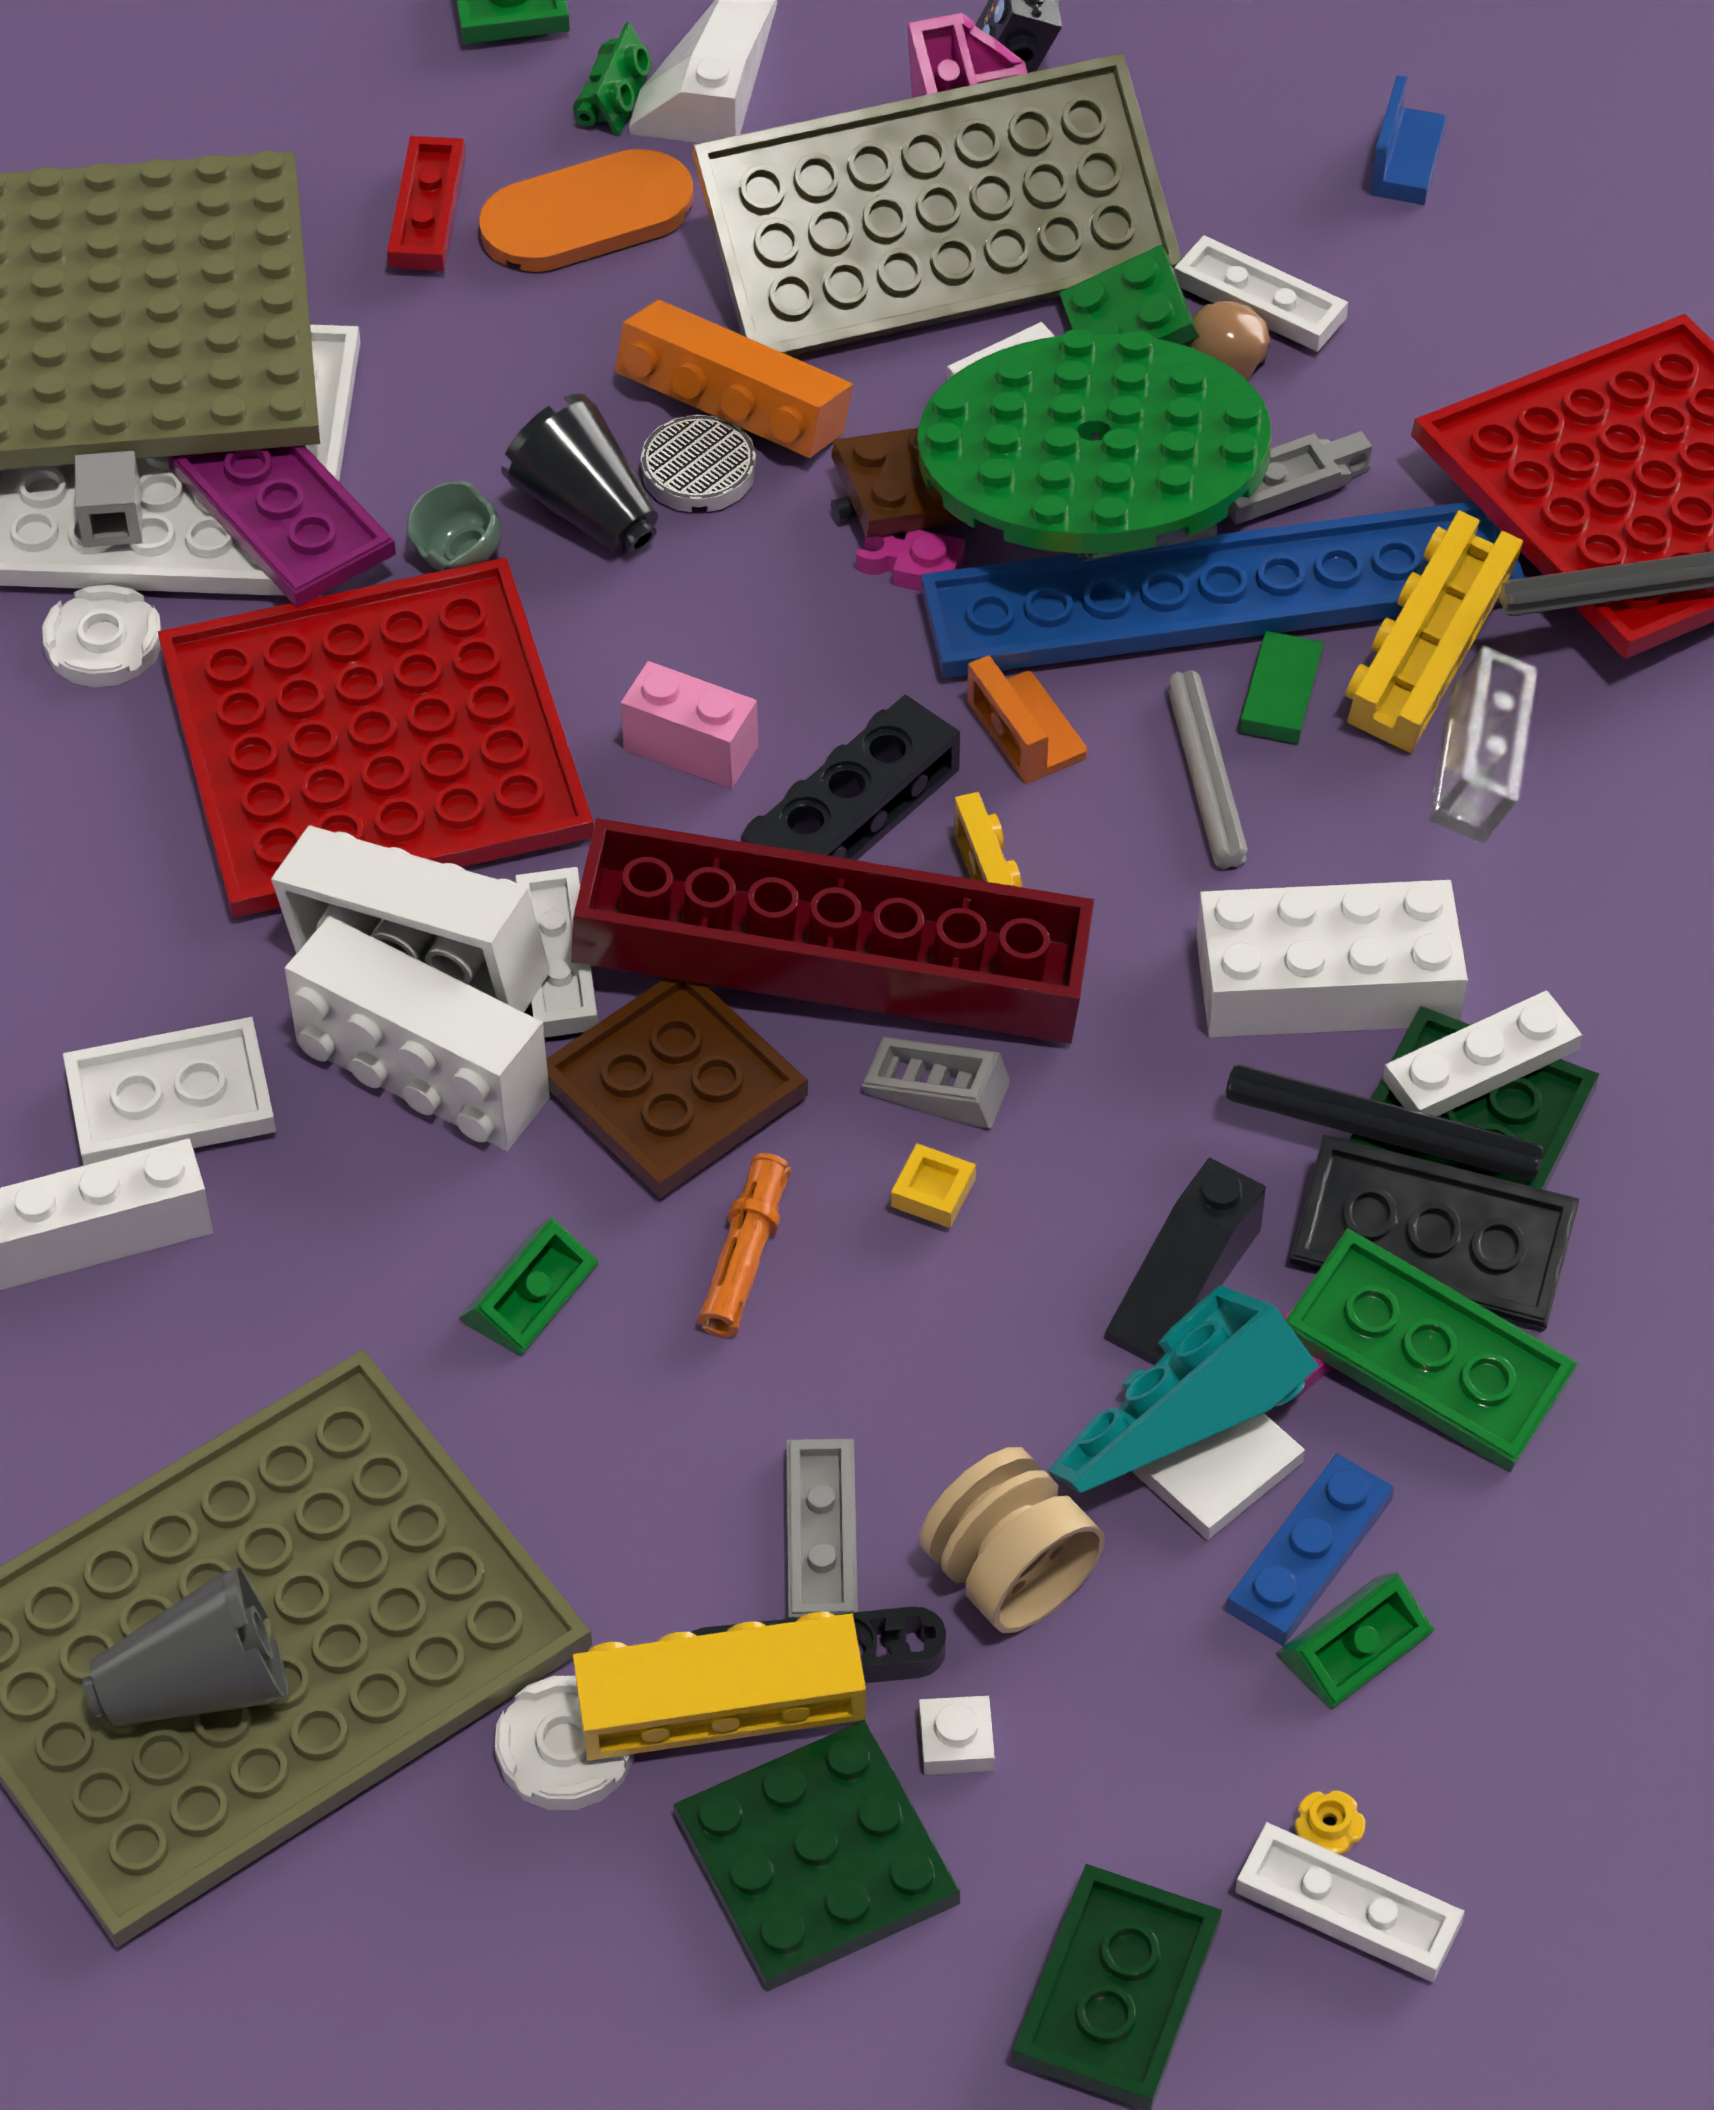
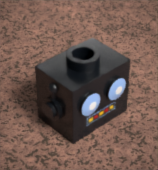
(1023, 27)

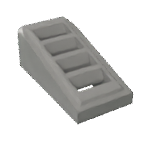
(971, 1101)

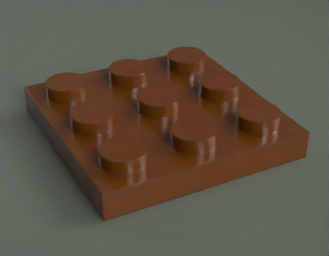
(673, 1082)

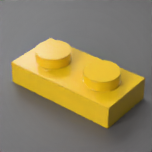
(982, 842)

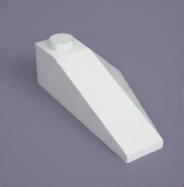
(708, 77)

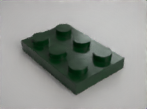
(1117, 1987)

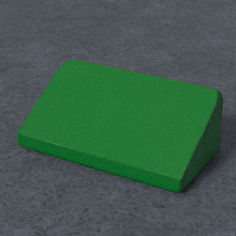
(530, 1287)
(1357, 1639)

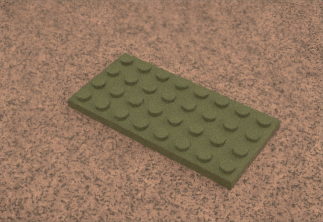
(933, 205)

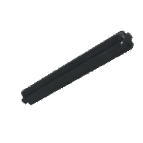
(1384, 1122)

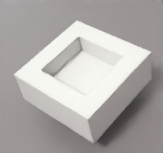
(956, 1735)

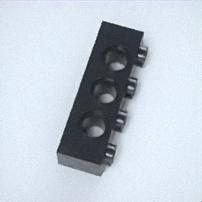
(864, 785)

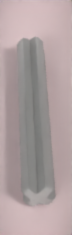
(1207, 770)

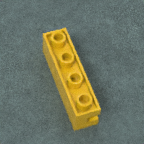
(1432, 633)
(720, 1685)

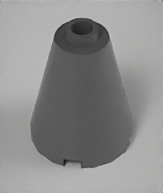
(191, 1659)

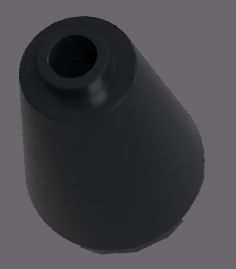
(582, 475)

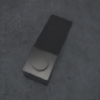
(1189, 1258)

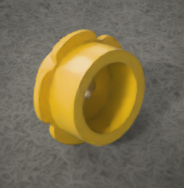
(1342, 1808)

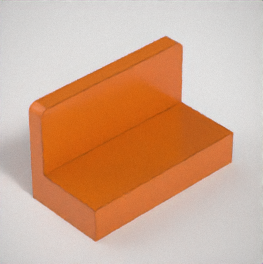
(1022, 721)

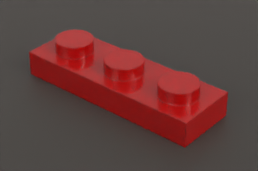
(426, 203)

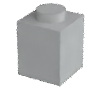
(108, 499)

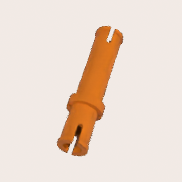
(751, 1221)

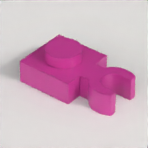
(909, 558)

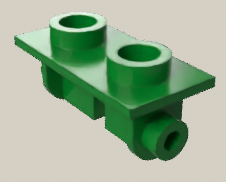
(615, 81)

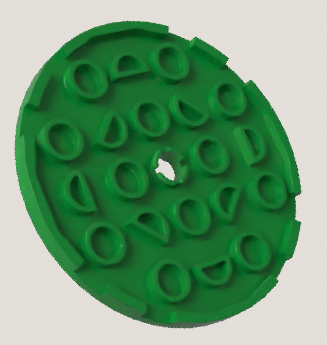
(1018, 453)

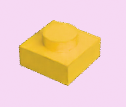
(933, 1185)

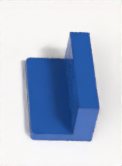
(1406, 149)

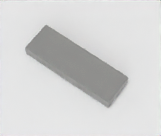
(821, 1527)

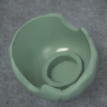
(454, 526)

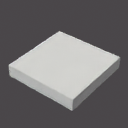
(1223, 1473)

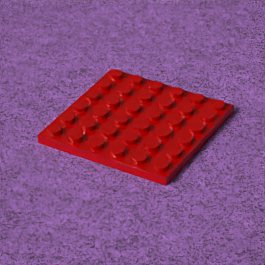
(1598, 467)
(379, 717)

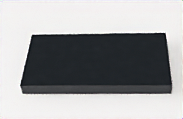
(1461, 1227)

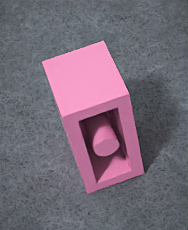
(689, 724)

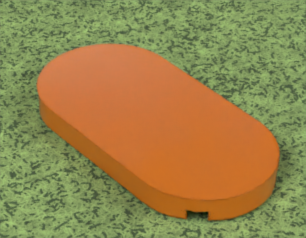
(586, 210)

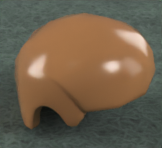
(1232, 335)

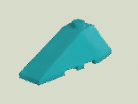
(1217, 1370)

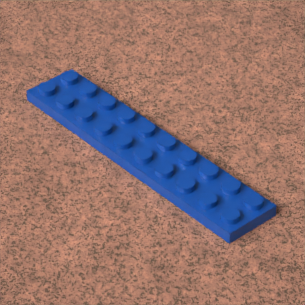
(1184, 590)

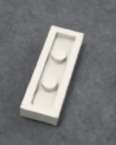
(1278, 298)
(567, 995)
(1483, 1056)
(1349, 1902)

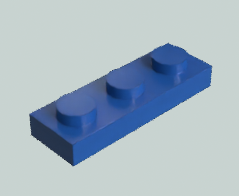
(1309, 1549)

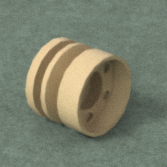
(1011, 1539)

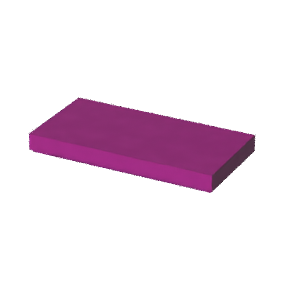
(287, 516)

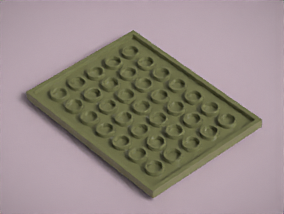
(154, 310)
(379, 1581)

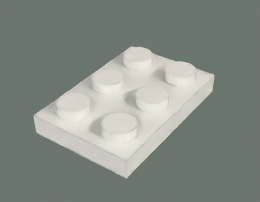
(169, 1089)

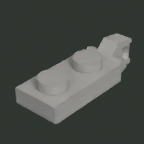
(1304, 471)

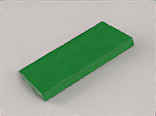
(1429, 1349)

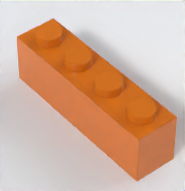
(733, 378)

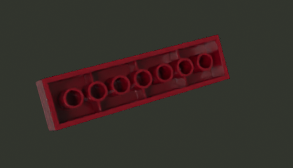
(832, 930)

